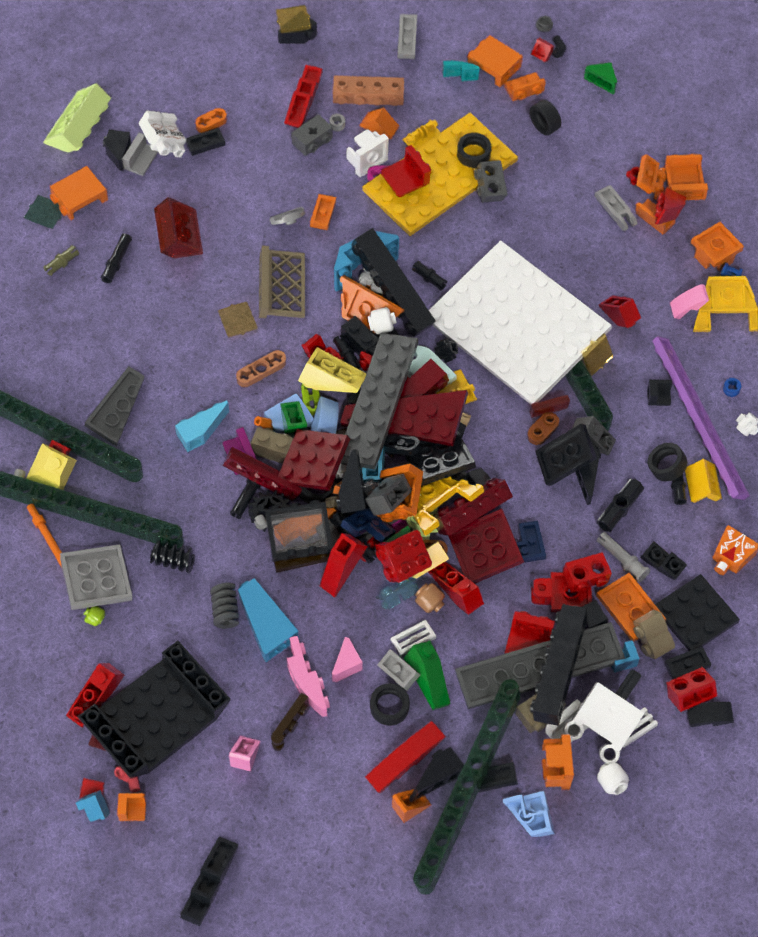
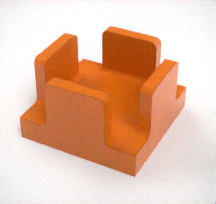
(716, 246)
(558, 763)

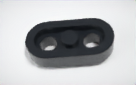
(402, 444)

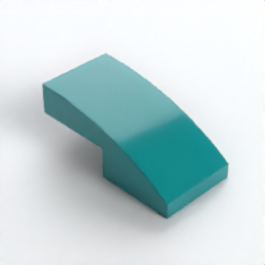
(465, 70)

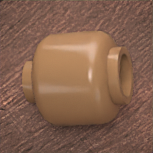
(430, 598)

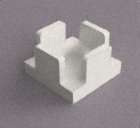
(372, 151)

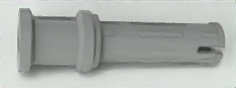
(629, 562)

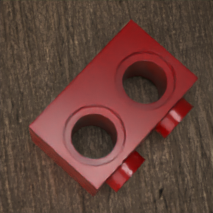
(584, 568)
(691, 689)

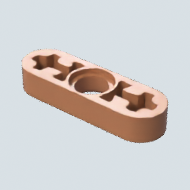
(246, 371)

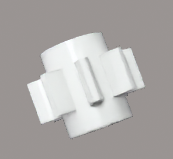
(747, 424)

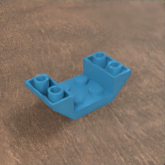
(348, 261)

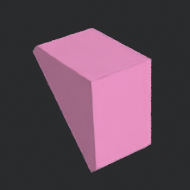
(347, 662)
(244, 753)

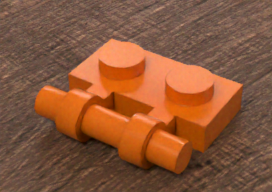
(648, 175)

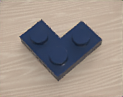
(367, 522)
(531, 542)

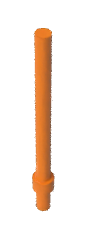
(39, 522)

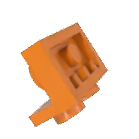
(525, 86)

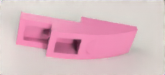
(305, 680)

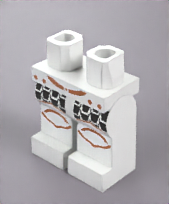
(163, 133)

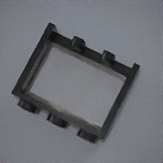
(298, 530)

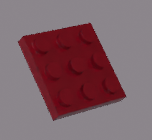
(314, 459)
(486, 547)

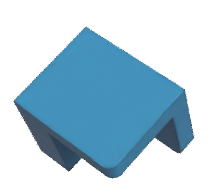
(631, 658)
(94, 806)

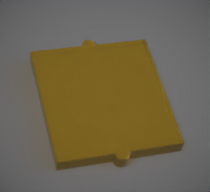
(293, 19)
(237, 319)
(597, 354)

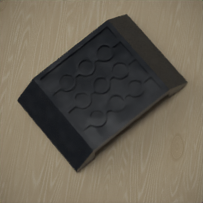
(157, 712)

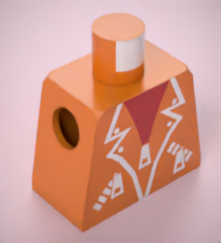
(734, 551)

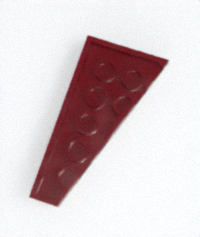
(426, 417)

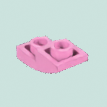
(691, 299)

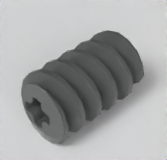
(224, 605)

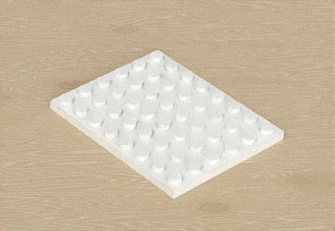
(517, 322)

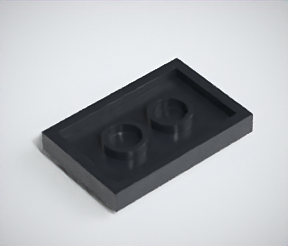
(566, 454)

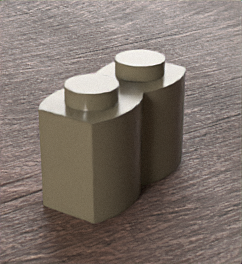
(654, 634)

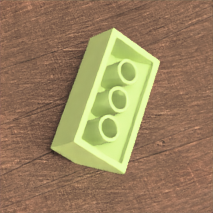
(78, 119)

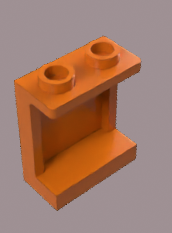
(496, 59)
(686, 176)
(77, 191)
(409, 505)

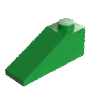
(431, 681)

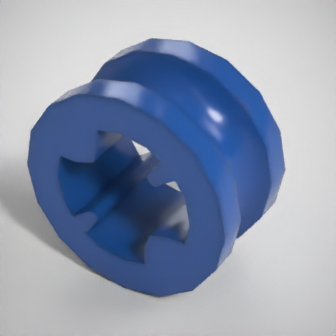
(732, 381)

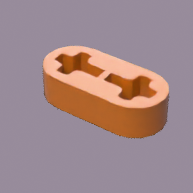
(211, 120)

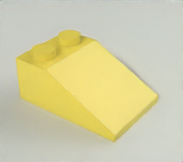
(331, 374)

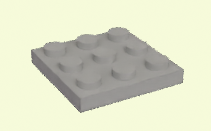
(95, 577)

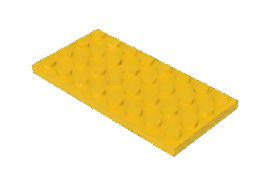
(448, 180)

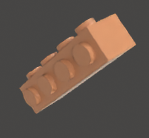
(368, 90)

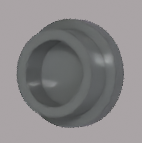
(544, 24)

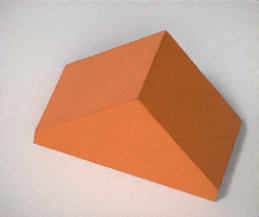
(381, 122)
(407, 809)

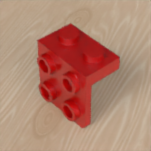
(408, 173)
(403, 556)
(528, 631)

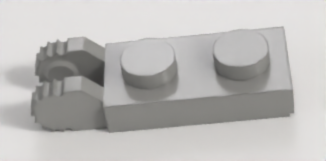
(615, 207)

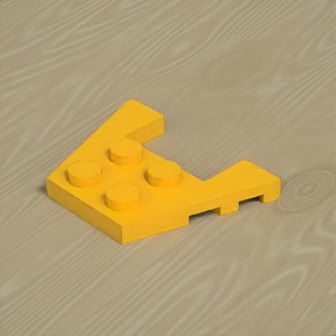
(727, 295)
(438, 492)

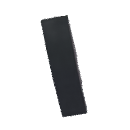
(209, 881)

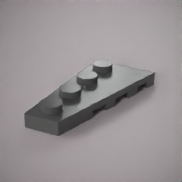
(114, 410)

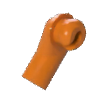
(263, 422)

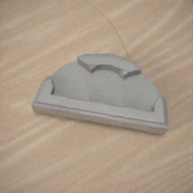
(288, 217)

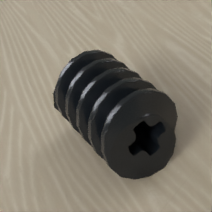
(172, 556)

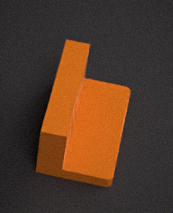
(646, 212)

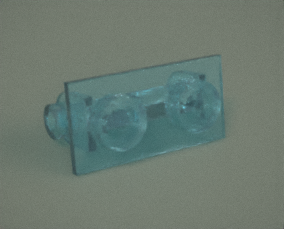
(390, 594)

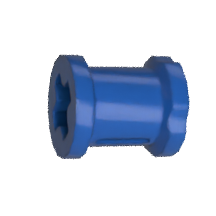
(737, 272)

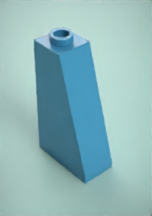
(266, 620)

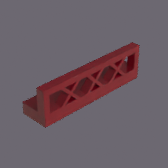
(260, 473)

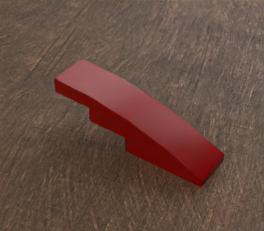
(303, 96)
(405, 756)

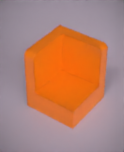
(131, 806)

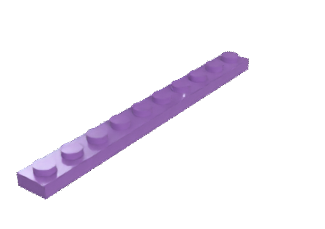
(701, 419)

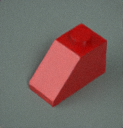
(621, 310)

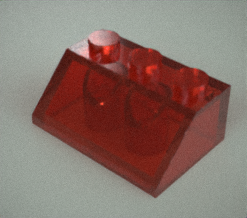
(177, 229)

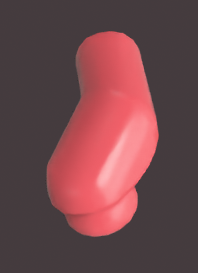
(133, 782)

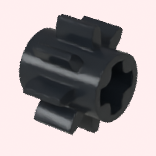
(446, 350)

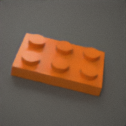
(626, 603)

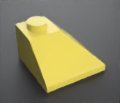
(51, 467)

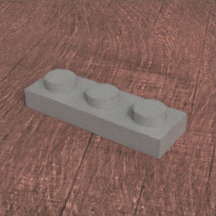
(407, 36)

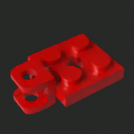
(553, 592)

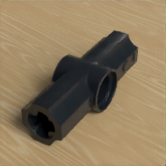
(613, 512)

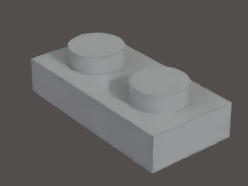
(398, 669)

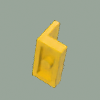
(703, 481)

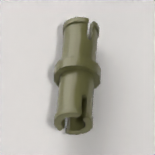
(61, 260)

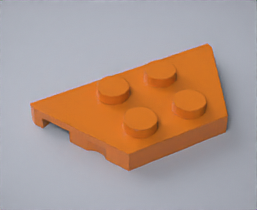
(360, 302)

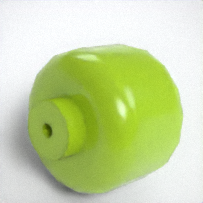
(94, 615)

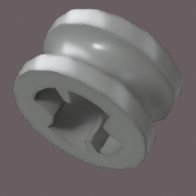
(337, 117)

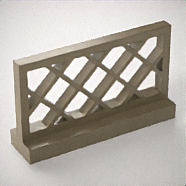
(266, 286)

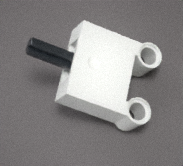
(609, 715)

